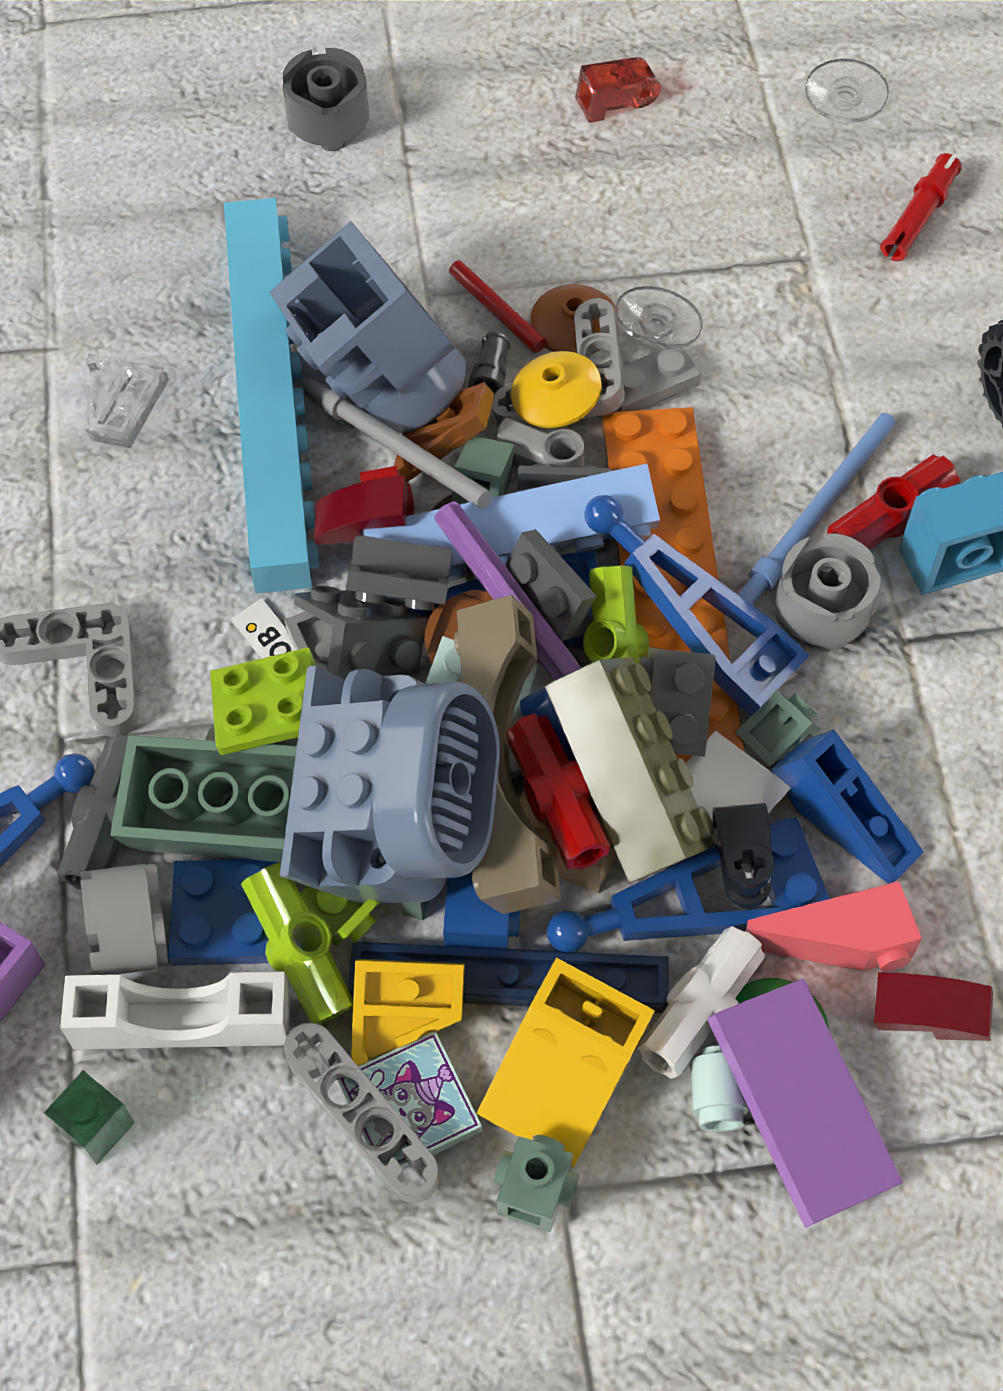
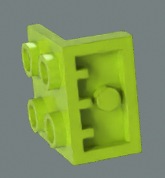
(259, 700)

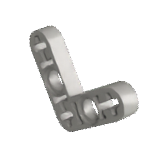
(587, 343)
(97, 647)

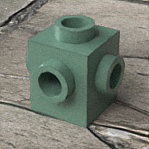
(530, 1199)

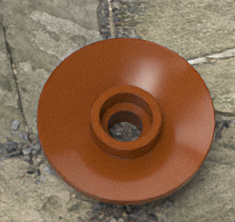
(555, 314)

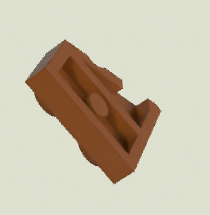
(452, 428)

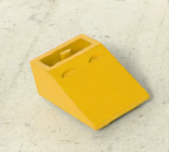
(565, 1059)

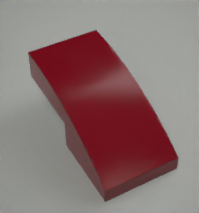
(360, 507)
(934, 1004)

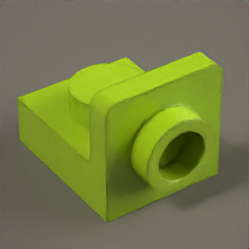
(341, 915)

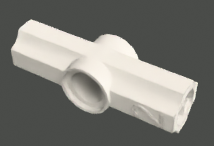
(698, 996)

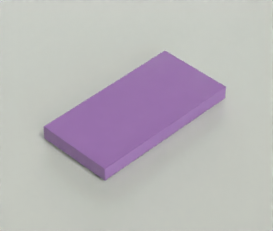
(804, 1102)

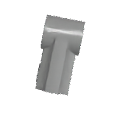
(540, 446)

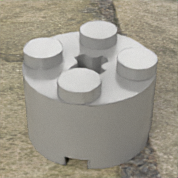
(827, 590)
(123, 919)

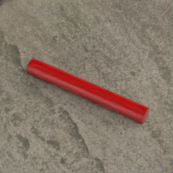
(497, 306)

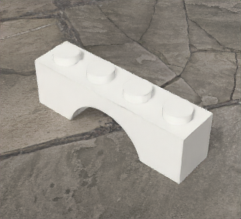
(127, 1014)

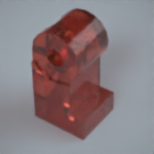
(615, 86)

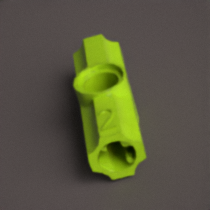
(614, 623)
(308, 970)

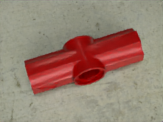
(877, 520)
(557, 792)

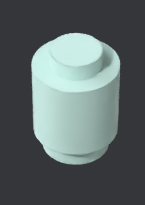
(716, 1092)

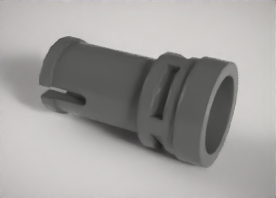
(491, 362)

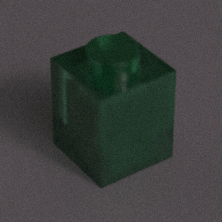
(89, 1117)

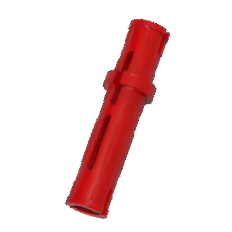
(928, 194)

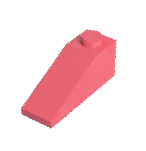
(845, 931)

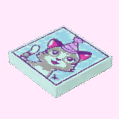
(423, 1092)

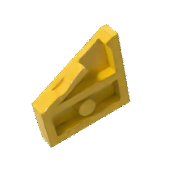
(401, 1003)

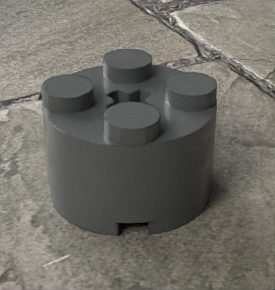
(325, 97)

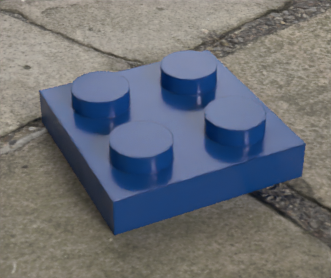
(213, 915)

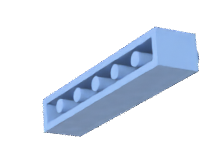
(550, 509)

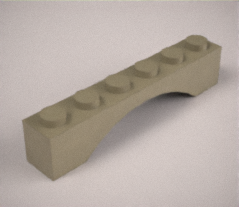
(496, 658)

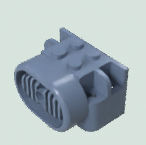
(369, 333)
(389, 786)

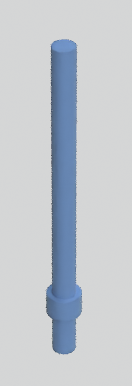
(768, 569)

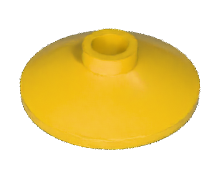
(556, 389)

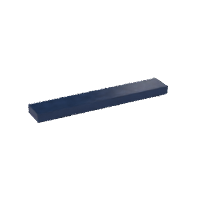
(516, 975)

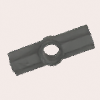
(93, 815)

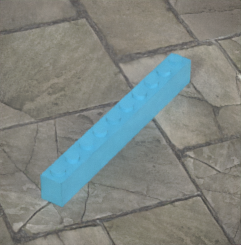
(269, 401)

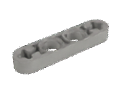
(366, 1107)

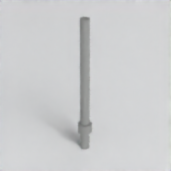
(408, 450)

